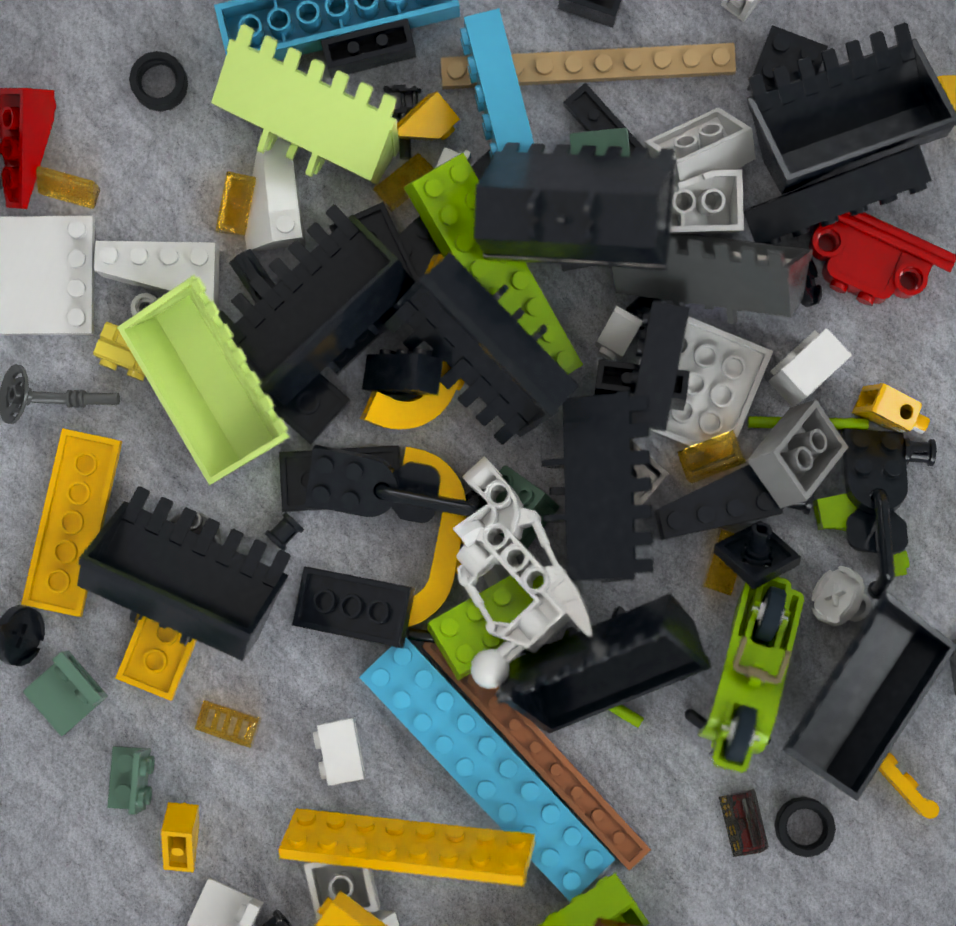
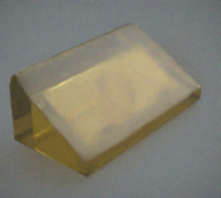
(67, 187)
(391, 188)
(235, 204)
(711, 457)
(718, 575)

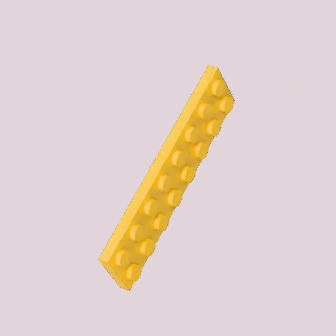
(408, 846)

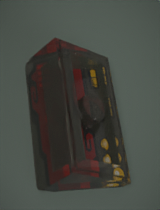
(744, 823)

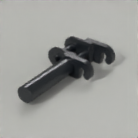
(405, 144)

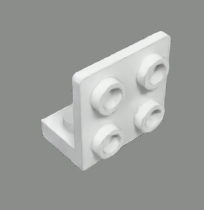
(224, 907)

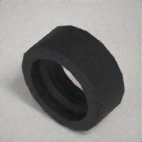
(153, 59)
(827, 832)

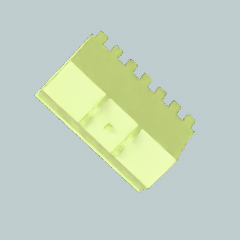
(306, 109)
(203, 380)

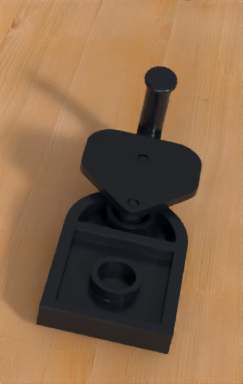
(876, 468)
(348, 482)

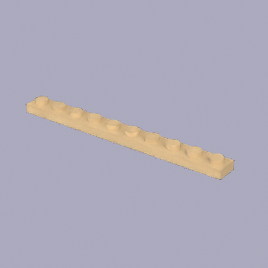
(606, 65)

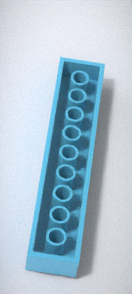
(487, 767)

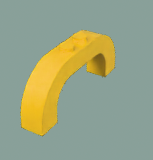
(408, 414)
(448, 543)

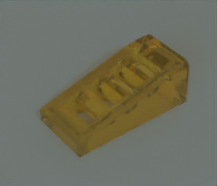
(252, 728)

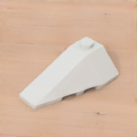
(709, 204)
(275, 205)

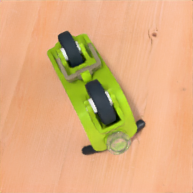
(752, 674)

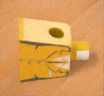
(890, 409)

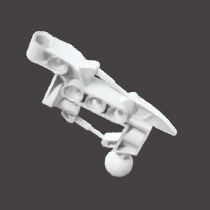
(554, 601)

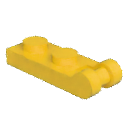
(906, 787)

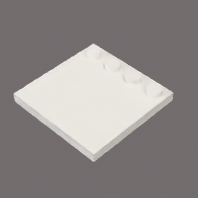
(47, 275)
(720, 385)

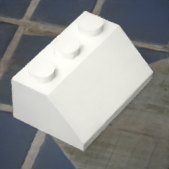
(707, 144)

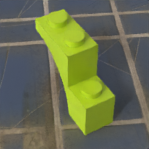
(832, 514)

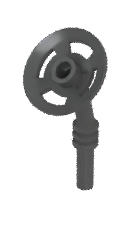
(16, 394)

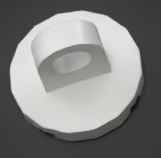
(840, 597)

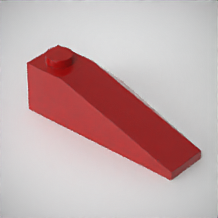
(24, 133)

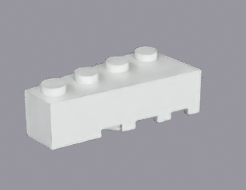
(159, 264)

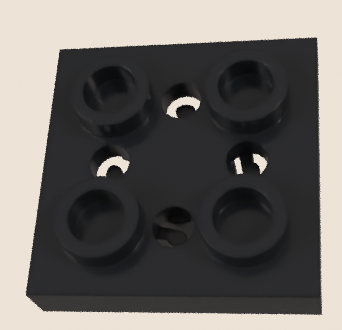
(761, 549)

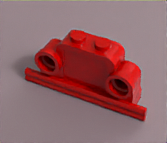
(875, 258)

